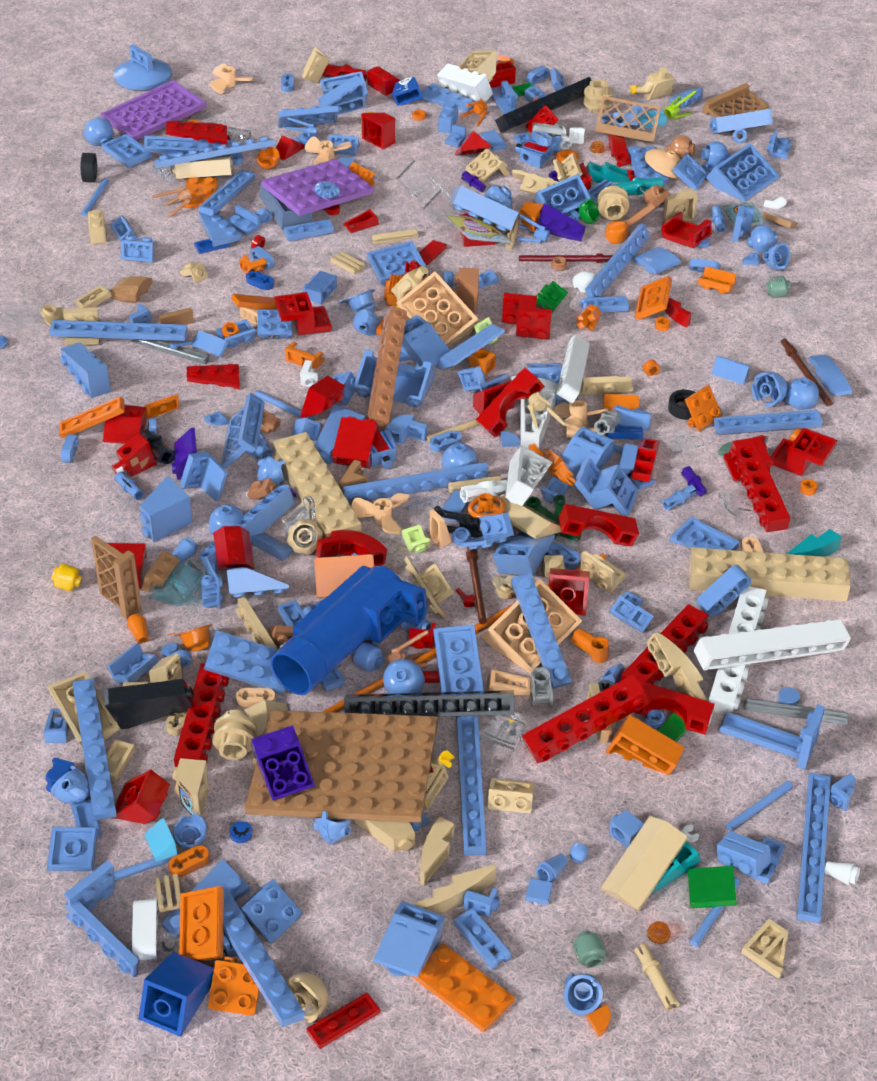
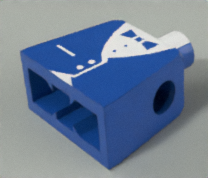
(406, 91)

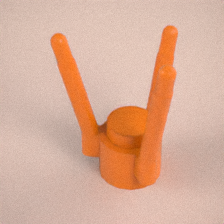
(479, 108)

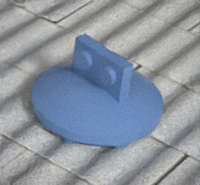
(142, 71)

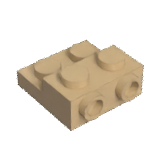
(683, 202)

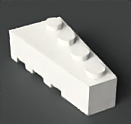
(465, 83)
(528, 432)
(524, 474)

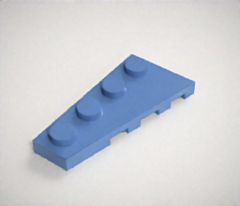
(219, 229)

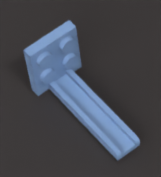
(776, 739)
(80, 903)

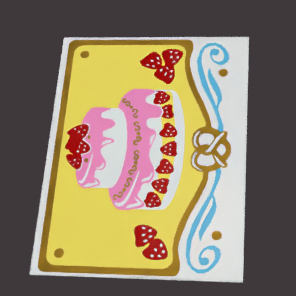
(476, 229)

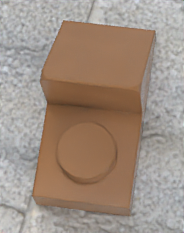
(353, 475)

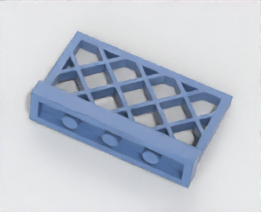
(243, 430)

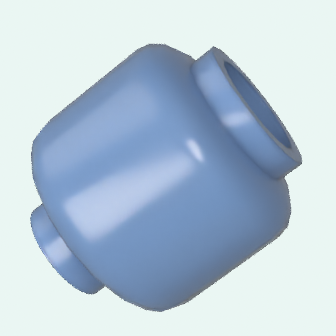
(368, 657)

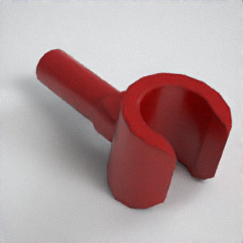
(468, 601)

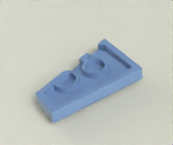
(700, 535)

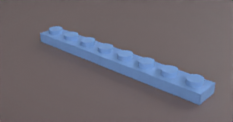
(208, 152)
(618, 262)
(118, 330)
(415, 482)
(94, 749)
(471, 786)
(814, 848)
(259, 964)

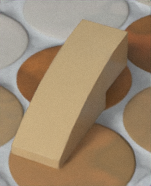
(435, 848)

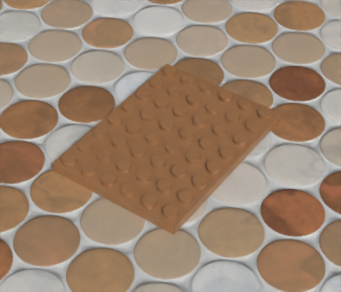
(358, 765)

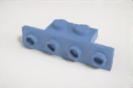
(505, 97)

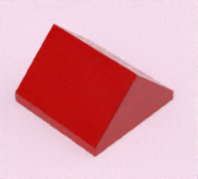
(472, 144)

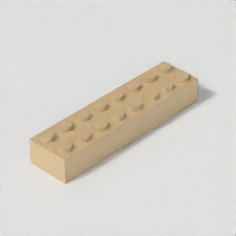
(310, 476)
(775, 572)

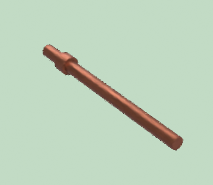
(791, 351)
(472, 557)

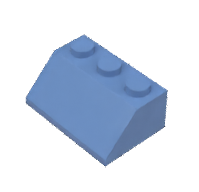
(564, 195)

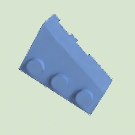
(347, 96)

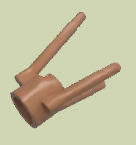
(183, 195)
(270, 422)
(395, 655)

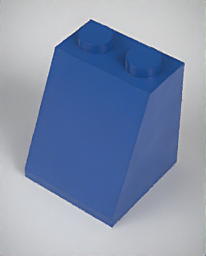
(174, 993)

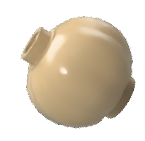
(296, 542)

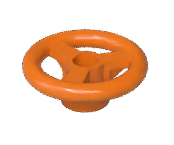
(485, 505)

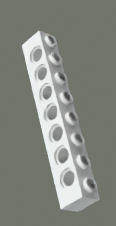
(729, 679)

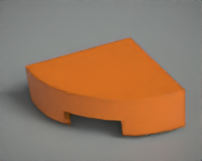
(600, 1019)

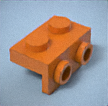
(717, 279)

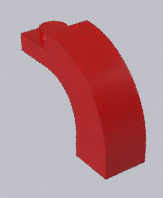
(349, 542)

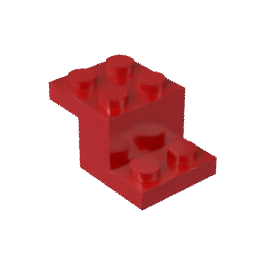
(305, 316)
(530, 320)
(806, 448)

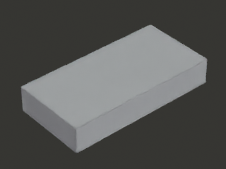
(547, 128)

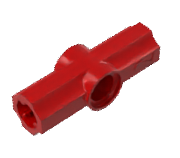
(334, 70)

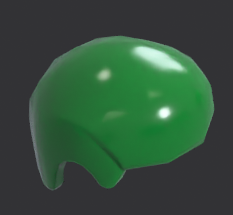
(589, 211)

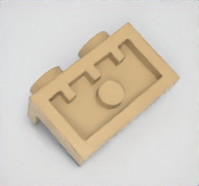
(510, 795)

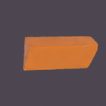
(627, 401)
(162, 406)

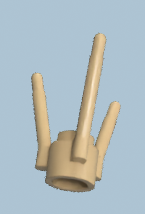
(539, 403)

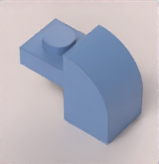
(405, 426)

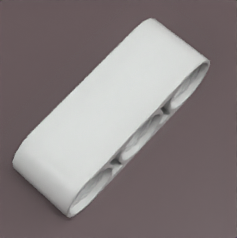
(144, 929)

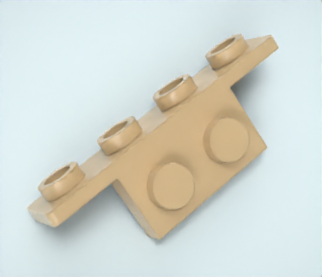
(532, 182)
(606, 385)
(434, 583)

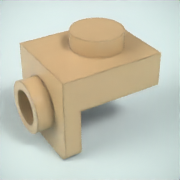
(196, 270)
(552, 561)

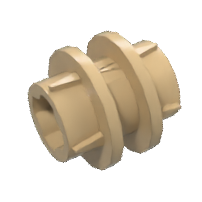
(594, 93)
(613, 202)
(234, 734)

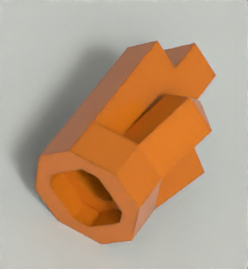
(588, 317)

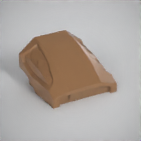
(130, 288)

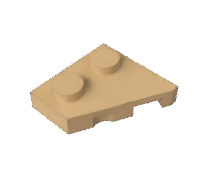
(768, 947)

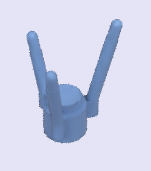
(310, 128)
(540, 234)
(263, 449)

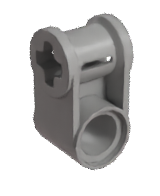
(541, 687)

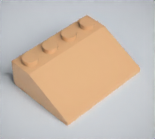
(441, 308)
(512, 636)

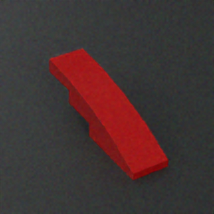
(645, 459)

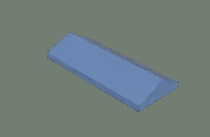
(470, 346)

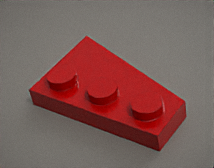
(215, 374)

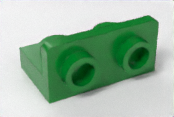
(551, 296)

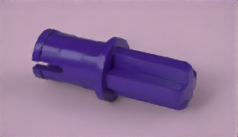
(473, 181)
(693, 479)

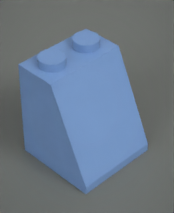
(165, 510)

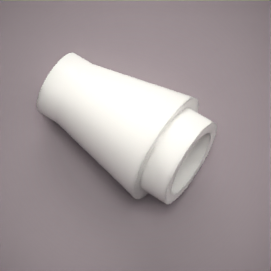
(844, 872)

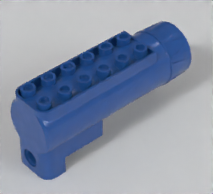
(360, 609)

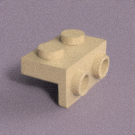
(567, 168)

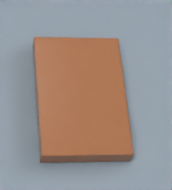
(647, 208)

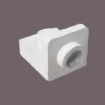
(577, 134)
(308, 374)

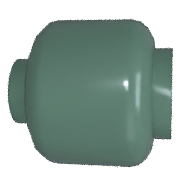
(778, 287)
(589, 949)

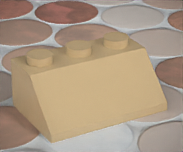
(482, 62)

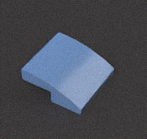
(657, 260)

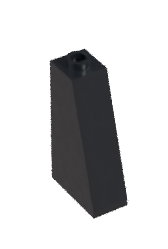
(147, 702)

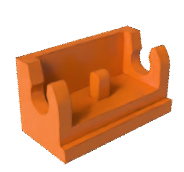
(298, 356)

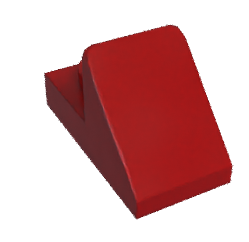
(288, 147)

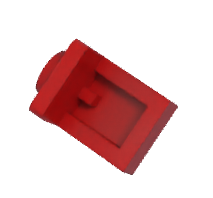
(426, 641)

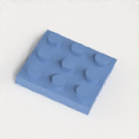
(393, 260)

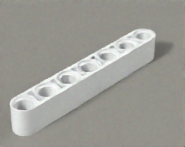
(573, 369)

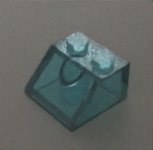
(179, 586)

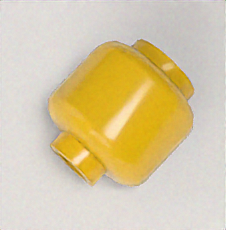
(66, 577)

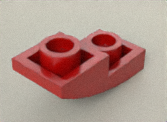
(617, 144)
(677, 313)

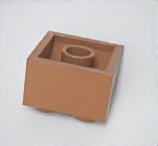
(468, 287)

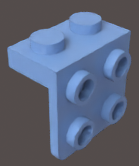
(204, 472)

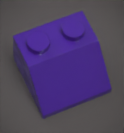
(182, 448)

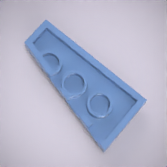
(440, 95)
(218, 876)

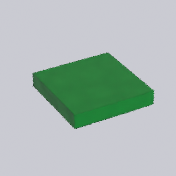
(712, 887)

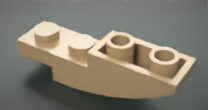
(676, 664)

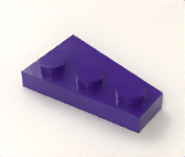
(560, 224)

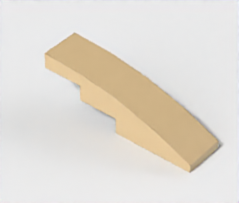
(453, 895)

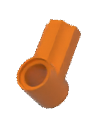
(595, 646)

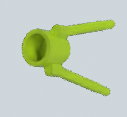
(673, 109)

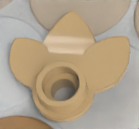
(52, 313)
(504, 586)

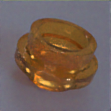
(597, 147)
(658, 927)

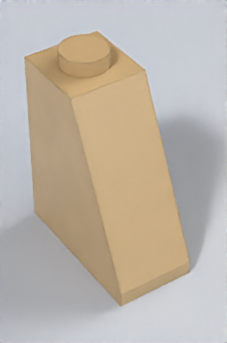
(390, 833)

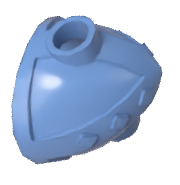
(775, 254)
(367, 318)
(270, 469)
(75, 791)
(332, 829)
(582, 993)

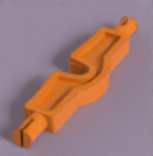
(558, 467)

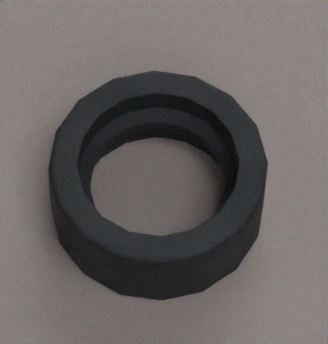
(88, 167)
(676, 410)

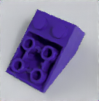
(282, 763)

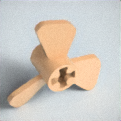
(227, 78)
(324, 148)
(575, 413)
(381, 511)

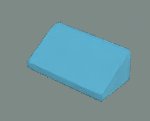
(643, 119)
(161, 841)

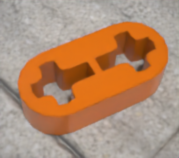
(189, 861)

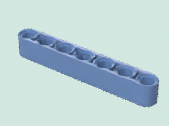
(259, 517)

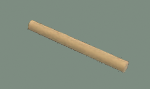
(470, 424)

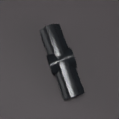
(159, 448)

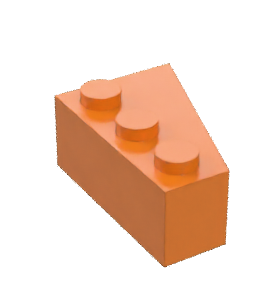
(645, 744)

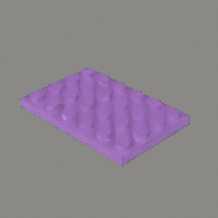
(152, 109)
(297, 187)

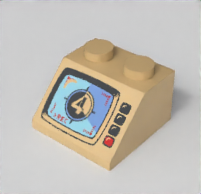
(191, 784)

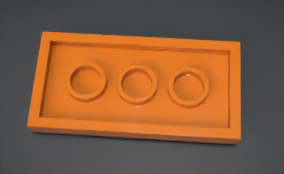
(464, 988)

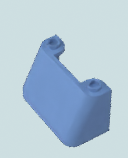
(411, 381)

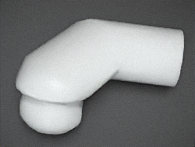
(776, 204)

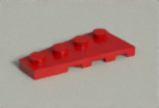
(198, 131)

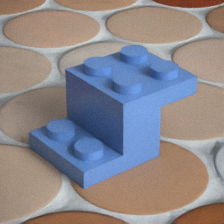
(606, 487)

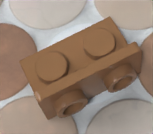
(160, 571)

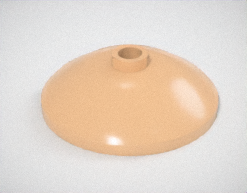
(663, 161)

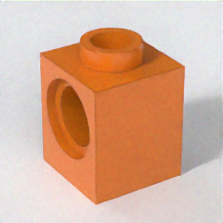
(484, 359)

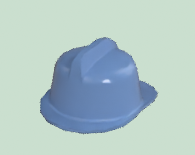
(360, 301)

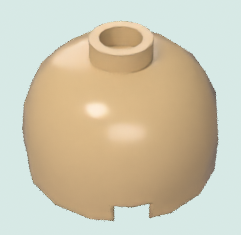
(309, 991)

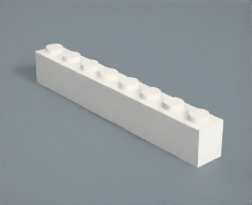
(771, 644)

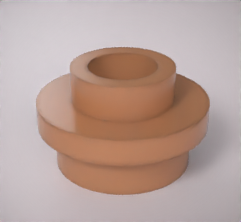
(559, 263)

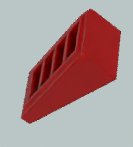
(369, 219)

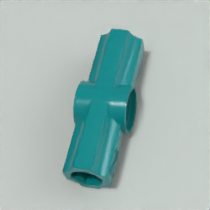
(639, 186)

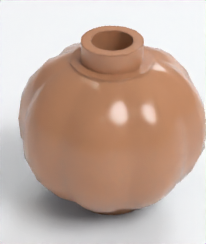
(681, 145)

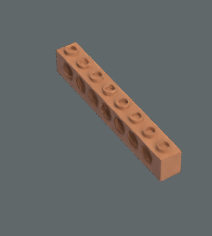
(387, 366)

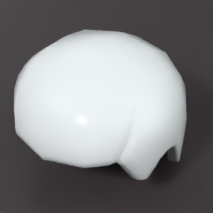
(582, 280)

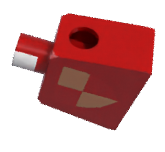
(134, 456)

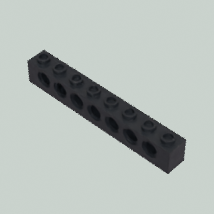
(553, 101)
(433, 703)

